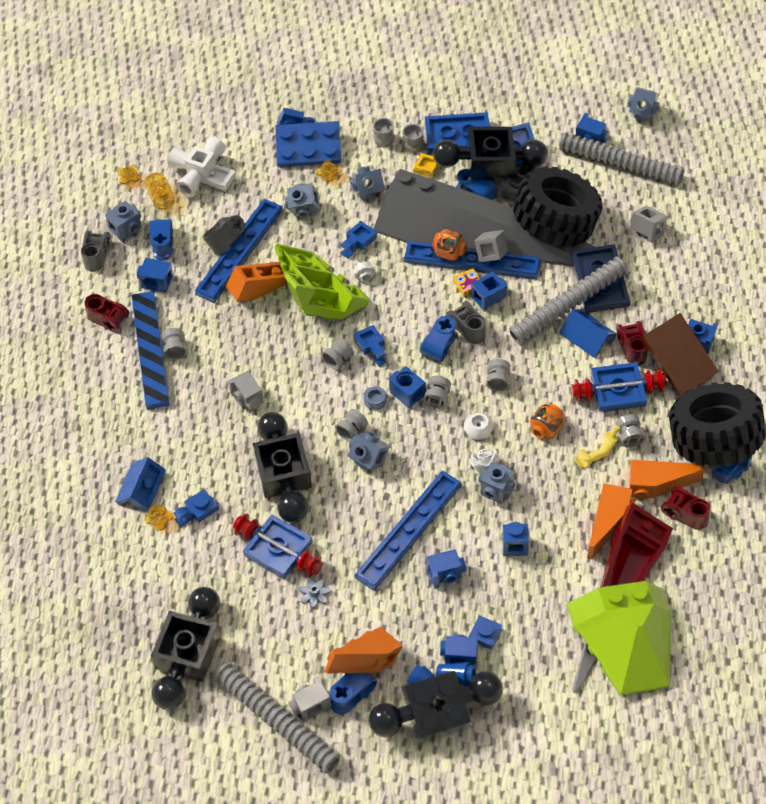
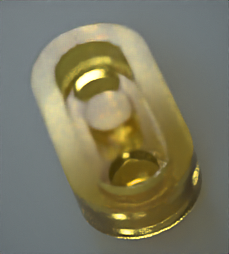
(160, 192)

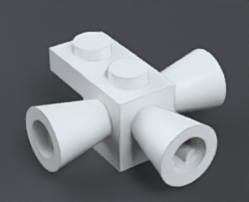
(201, 167)

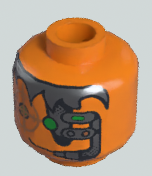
(449, 245)
(547, 421)

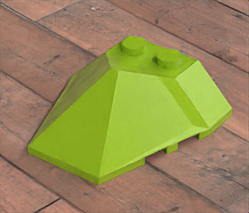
(316, 287)
(627, 634)

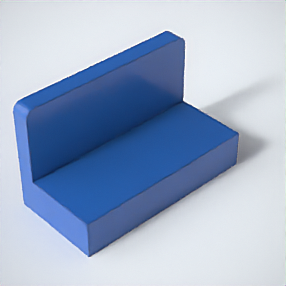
(586, 332)
(141, 483)

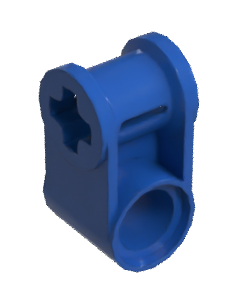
(479, 186)
(161, 238)
(439, 339)
(353, 687)

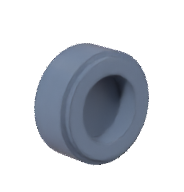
(375, 398)

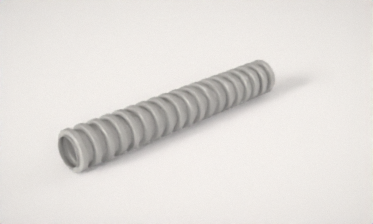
(621, 158)
(568, 300)
(277, 717)

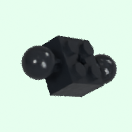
(490, 152)
(282, 466)
(185, 647)
(387, 719)

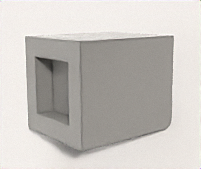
(491, 245)

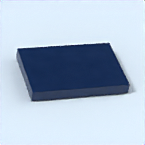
(588, 261)

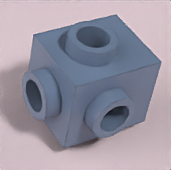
(651, 104)
(375, 182)
(302, 200)
(123, 220)
(368, 450)
(496, 482)

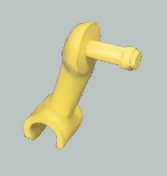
(609, 442)

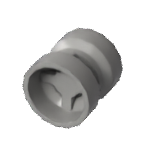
(383, 132)
(413, 138)
(174, 343)
(340, 351)
(498, 375)
(437, 391)
(351, 425)
(630, 432)

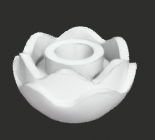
(481, 432)
(484, 458)

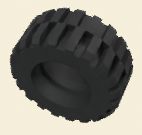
(557, 206)
(717, 424)

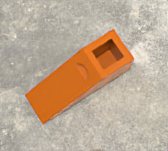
(366, 654)

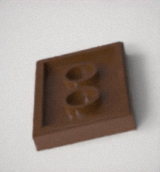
(679, 354)

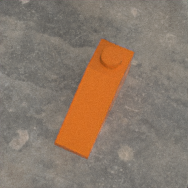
(255, 280)
(658, 478)
(609, 515)

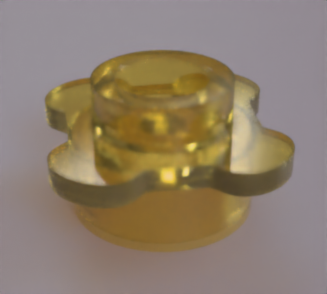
(128, 175)
(330, 175)
(154, 512)

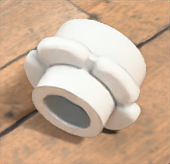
(364, 271)

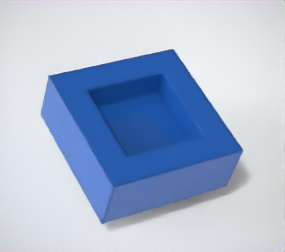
(487, 631)

